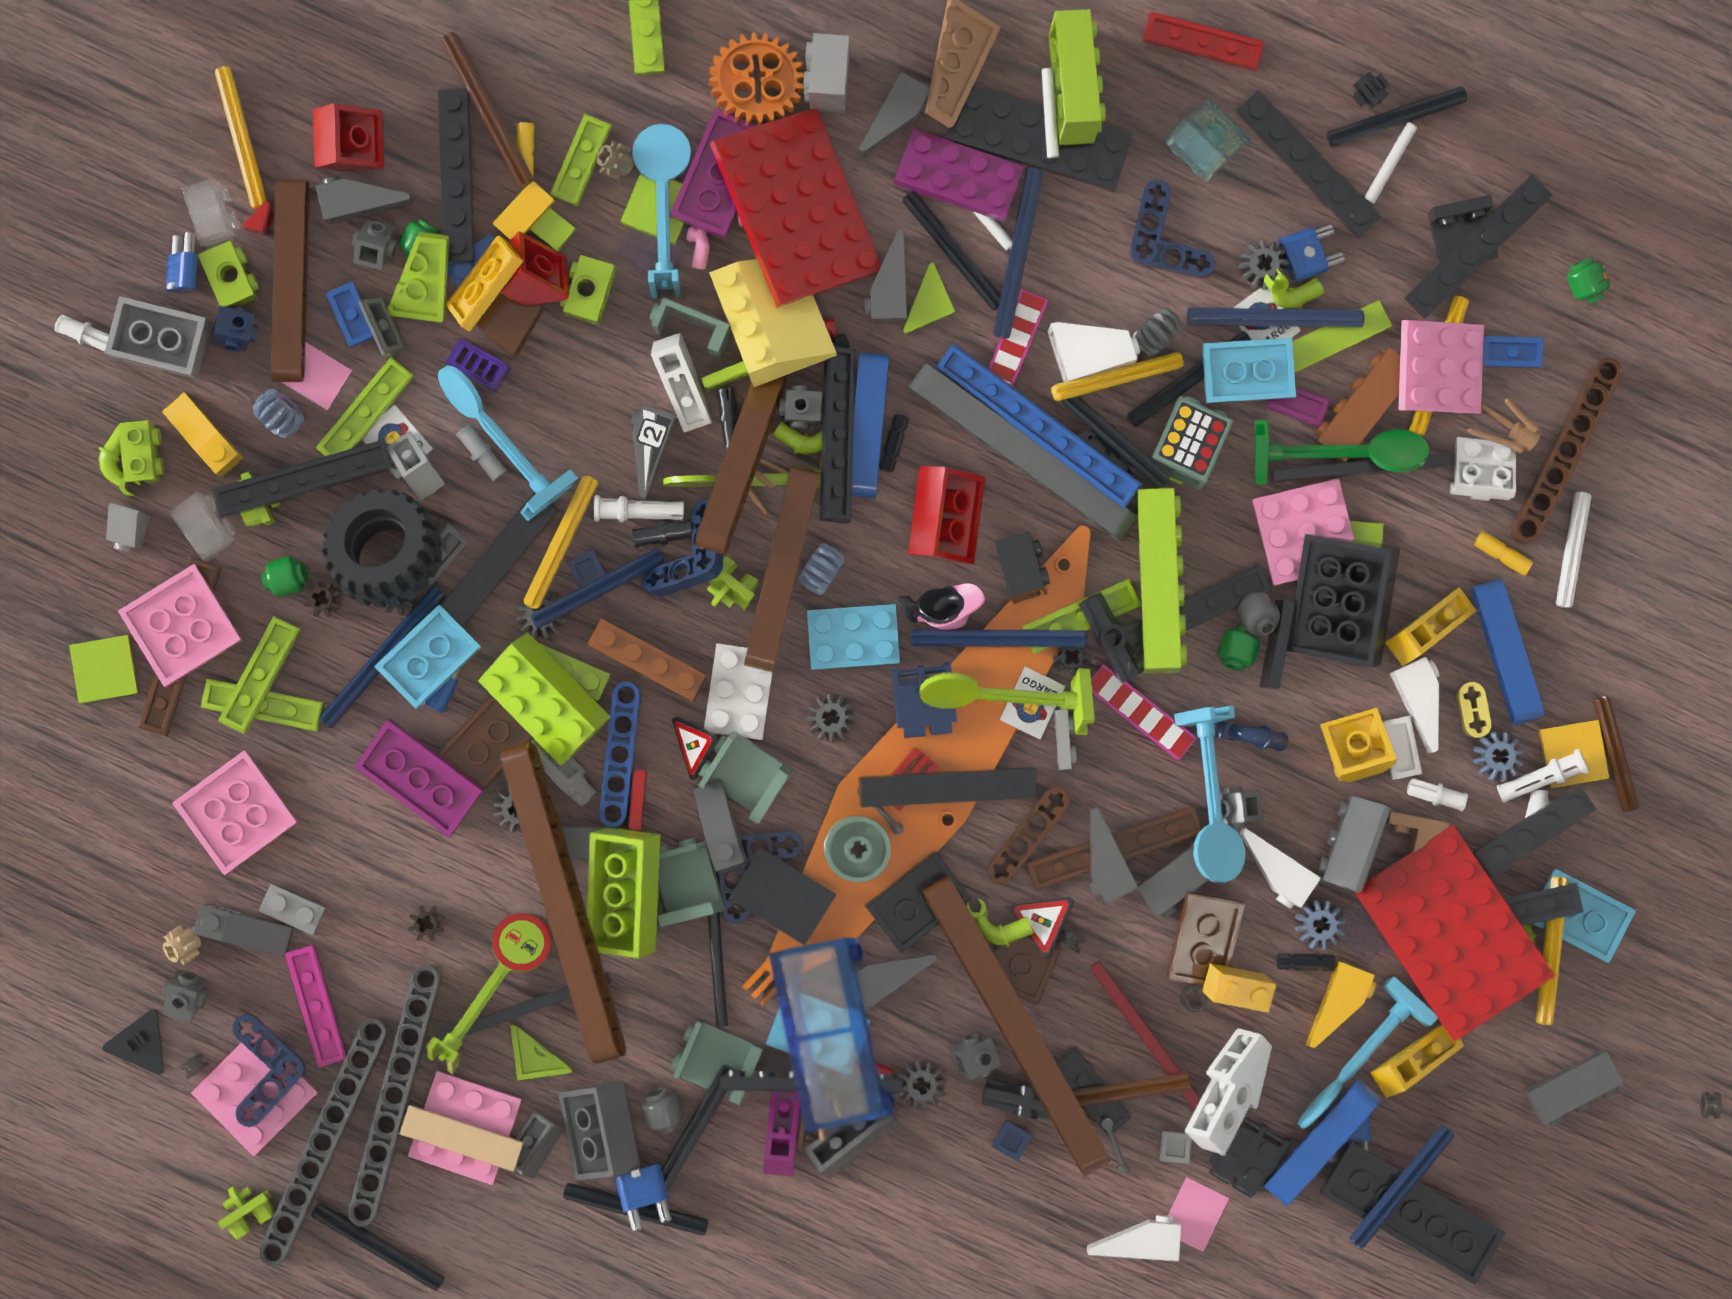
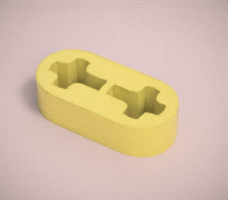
(1481, 709)

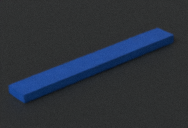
(1039, 425)

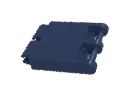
(911, 711)

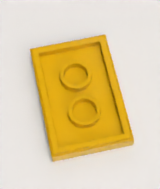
(484, 283)

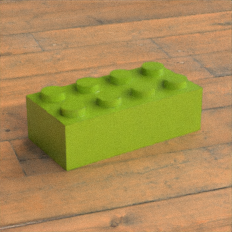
(1076, 77)
(544, 698)
(623, 891)

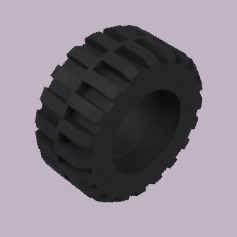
(361, 521)

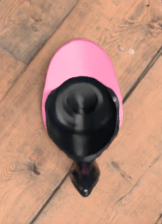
(944, 607)

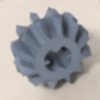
(278, 413)
(821, 569)
(1498, 744)
(1316, 914)

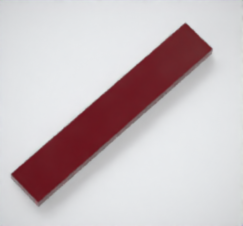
(1141, 1028)

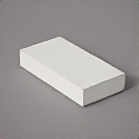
(1404, 746)

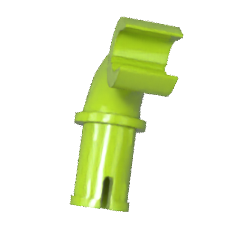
(1294, 297)
(800, 443)
(108, 462)
(1001, 934)

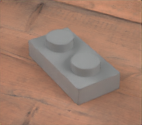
(1063, 727)
(292, 909)

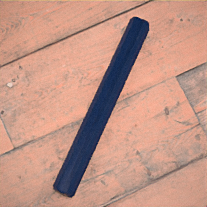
(597, 588)
(1402, 1187)

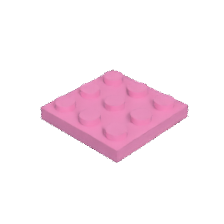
(1441, 367)
(1293, 513)
(180, 625)
(235, 812)
(235, 1079)
(473, 1105)

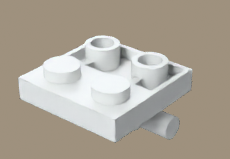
(1483, 470)

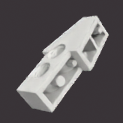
(1234, 1087)

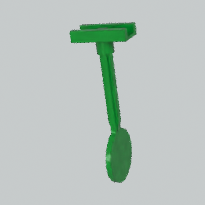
(1390, 450)

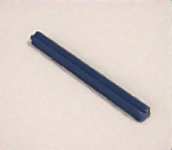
(1018, 253)
(1275, 317)
(999, 638)
(368, 671)

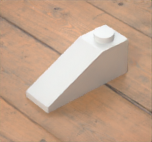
(681, 381)
(1420, 694)
(1283, 874)
(1147, 1240)

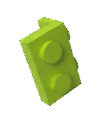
(140, 452)

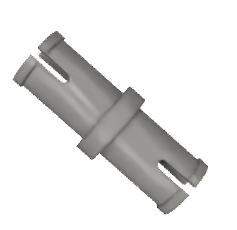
(481, 452)

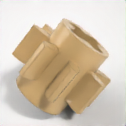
(181, 945)

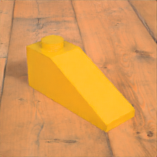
(202, 435)
(1430, 627)
(1343, 996)
(1415, 1061)

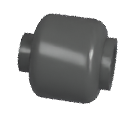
(1258, 613)
(662, 1110)

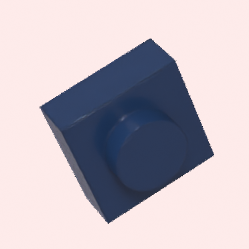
(586, 568)
(1011, 1140)

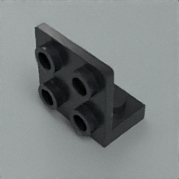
(1456, 221)

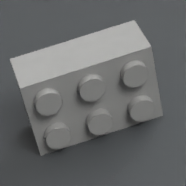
(827, 72)
(158, 337)

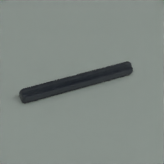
(1397, 116)
(952, 249)
(1173, 390)
(1116, 440)
(694, 1128)
(649, 1213)
(378, 1246)

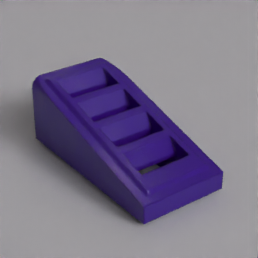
(498, 377)

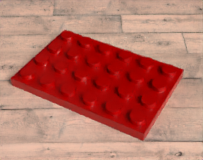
(796, 207)
(1454, 933)

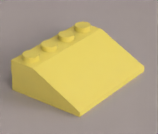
(770, 337)

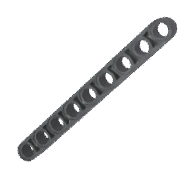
(1021, 452)
(385, 1105)
(314, 1152)

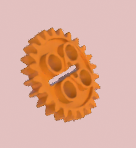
(783, 78)

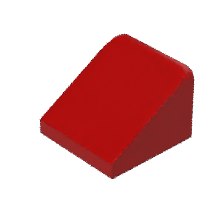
(260, 220)

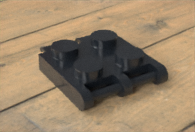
(1249, 1158)

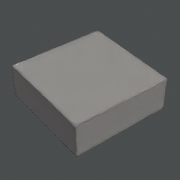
(1175, 1147)

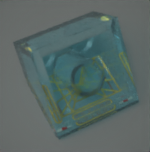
(1207, 140)

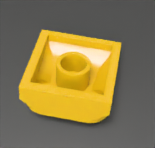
(1358, 745)

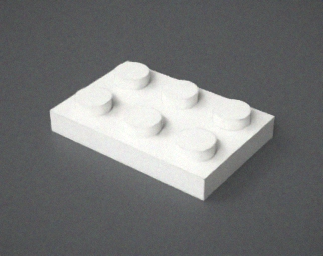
(737, 695)

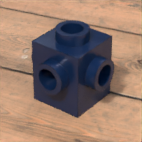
(234, 328)

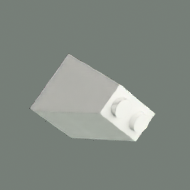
(1090, 349)

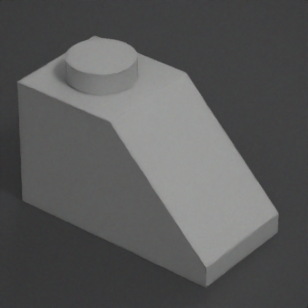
(415, 466)
(126, 527)

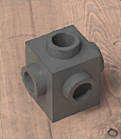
(374, 244)
(801, 418)
(1240, 807)
(184, 995)
(976, 1056)

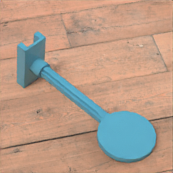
(662, 156)
(468, 402)
(1218, 846)
(1406, 1004)

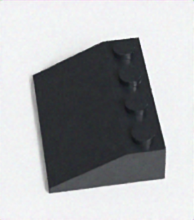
(1343, 599)

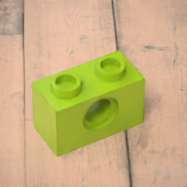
(220, 260)
(591, 307)

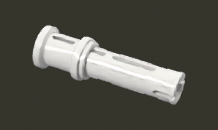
(623, 508)
(1556, 771)

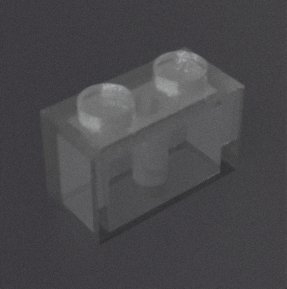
(211, 213)
(203, 526)

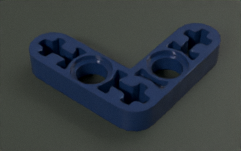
(1160, 247)
(695, 563)
(781, 837)
(275, 1063)

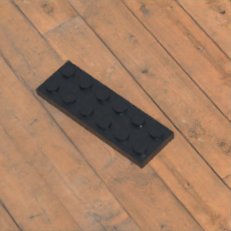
(1018, 133)
(1421, 1220)

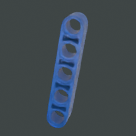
(868, 422)
(1507, 651)
(623, 769)
(1322, 1142)

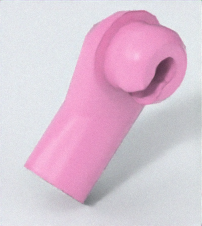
(701, 247)

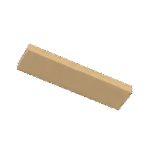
(461, 1138)

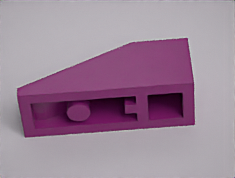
(781, 1133)

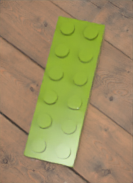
(1159, 580)

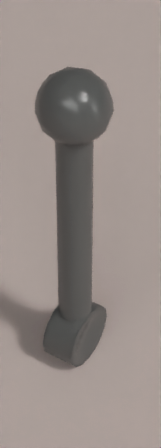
(897, 828)
(1107, 1124)

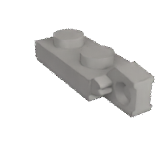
(568, 777)

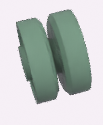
(874, 852)

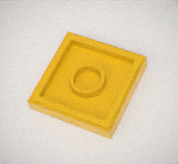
(1563, 740)

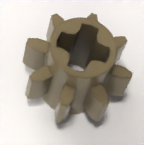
(615, 160)

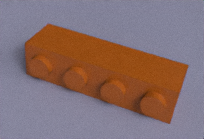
(1365, 406)
(647, 660)

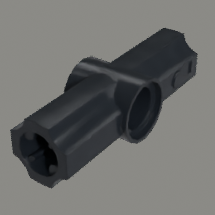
(1100, 621)
(1018, 1099)

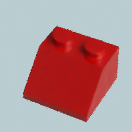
(348, 138)
(541, 274)

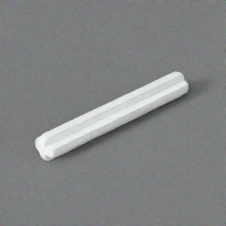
(1573, 549)

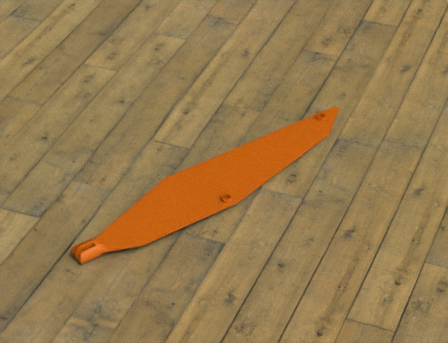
(974, 744)

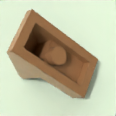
(1423, 828)

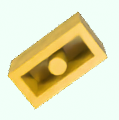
(1239, 988)

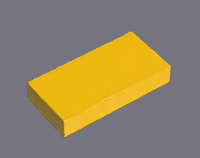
(524, 211)

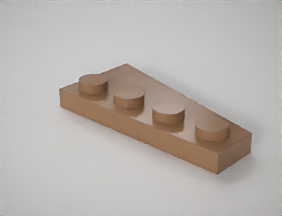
(959, 58)

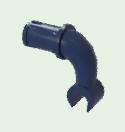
(1260, 736)

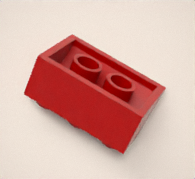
(946, 514)

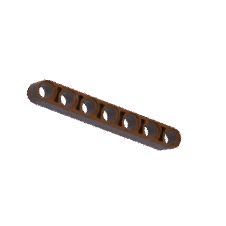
(290, 280)
(1577, 440)
(739, 466)
(782, 568)

